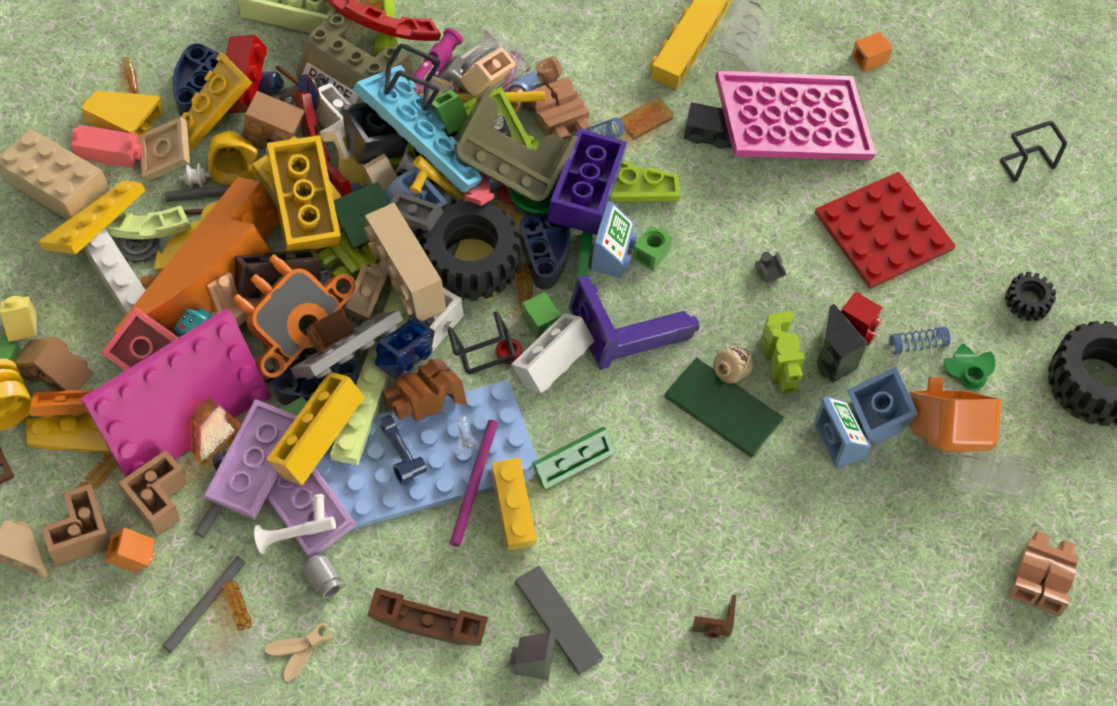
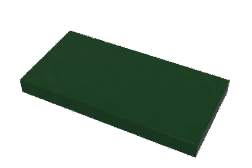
(724, 407)

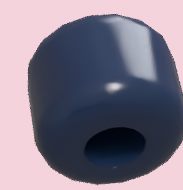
(270, 83)

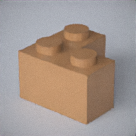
(270, 119)
(53, 364)
(150, 490)
(82, 532)

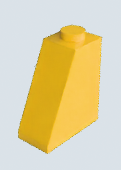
(122, 111)

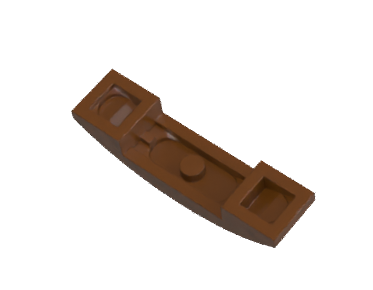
(425, 620)

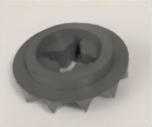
(127, 249)

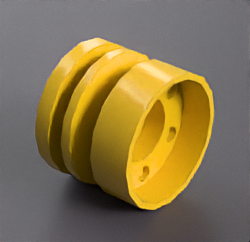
(14, 396)

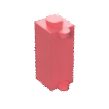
(106, 146)

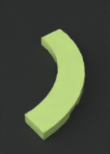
(150, 226)

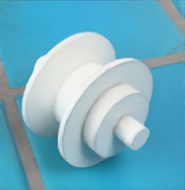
(194, 176)

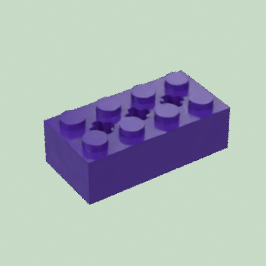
(587, 181)

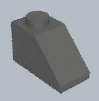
(534, 655)

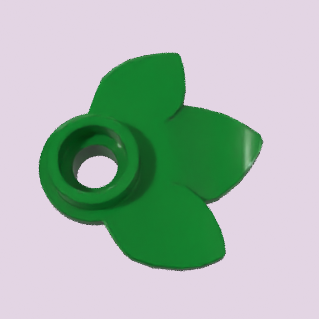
(968, 364)

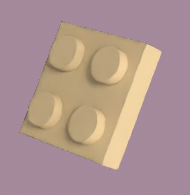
(164, 149)

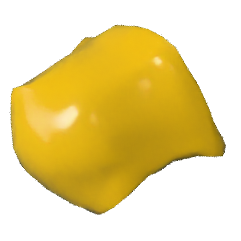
(230, 145)

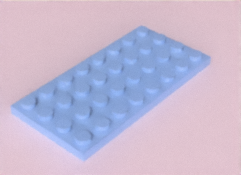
(371, 488)

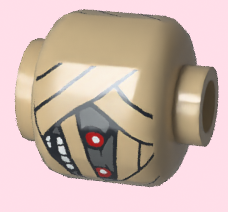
(733, 364)

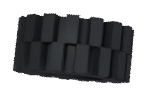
(1036, 285)

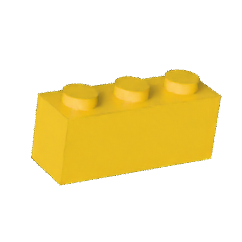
(513, 504)

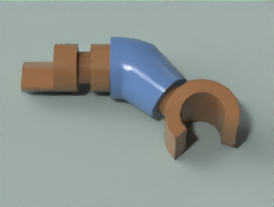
(548, 72)

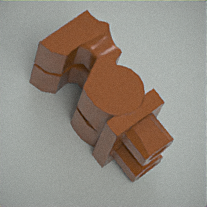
(424, 391)

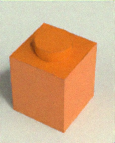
(871, 51)
(130, 550)

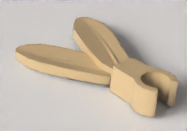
(300, 648)

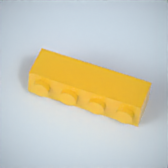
(315, 428)

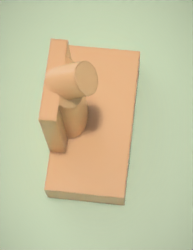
(221, 294)

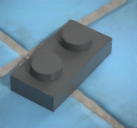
(417, 211)

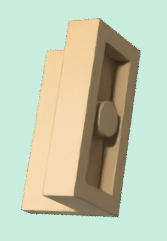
(368, 287)

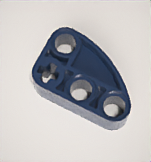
(190, 74)
(551, 242)
(304, 387)

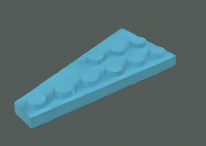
(421, 128)

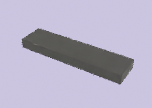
(559, 619)

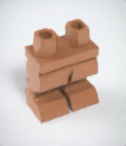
(568, 114)
(1048, 563)

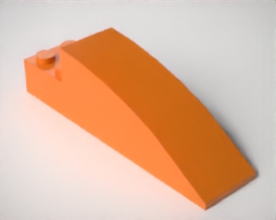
(231, 229)

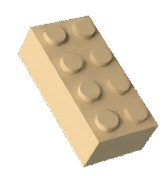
(52, 174)
(405, 263)

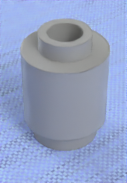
(322, 576)

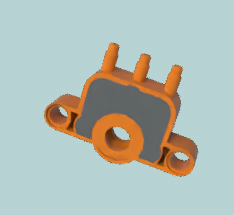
(278, 312)

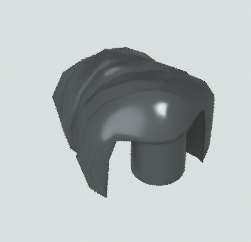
(770, 266)

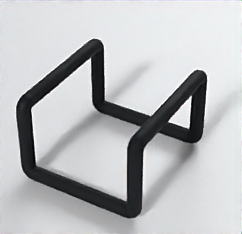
(389, 85)
(1024, 152)
(503, 333)

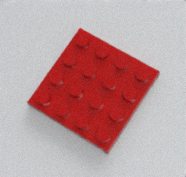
(884, 229)

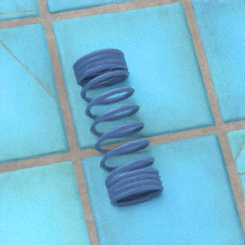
(609, 130)
(941, 332)

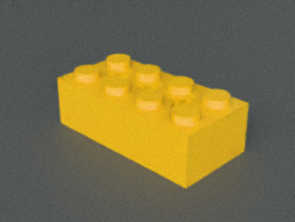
(314, 182)

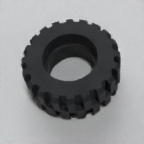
(478, 222)
(1071, 380)

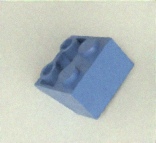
(428, 192)

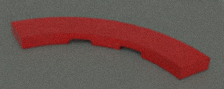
(376, 19)
(309, 128)

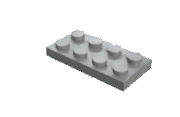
(341, 351)

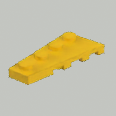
(215, 99)
(89, 222)
(65, 433)

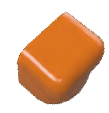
(955, 418)

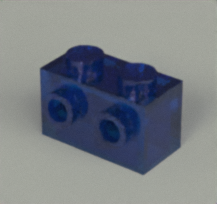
(404, 348)

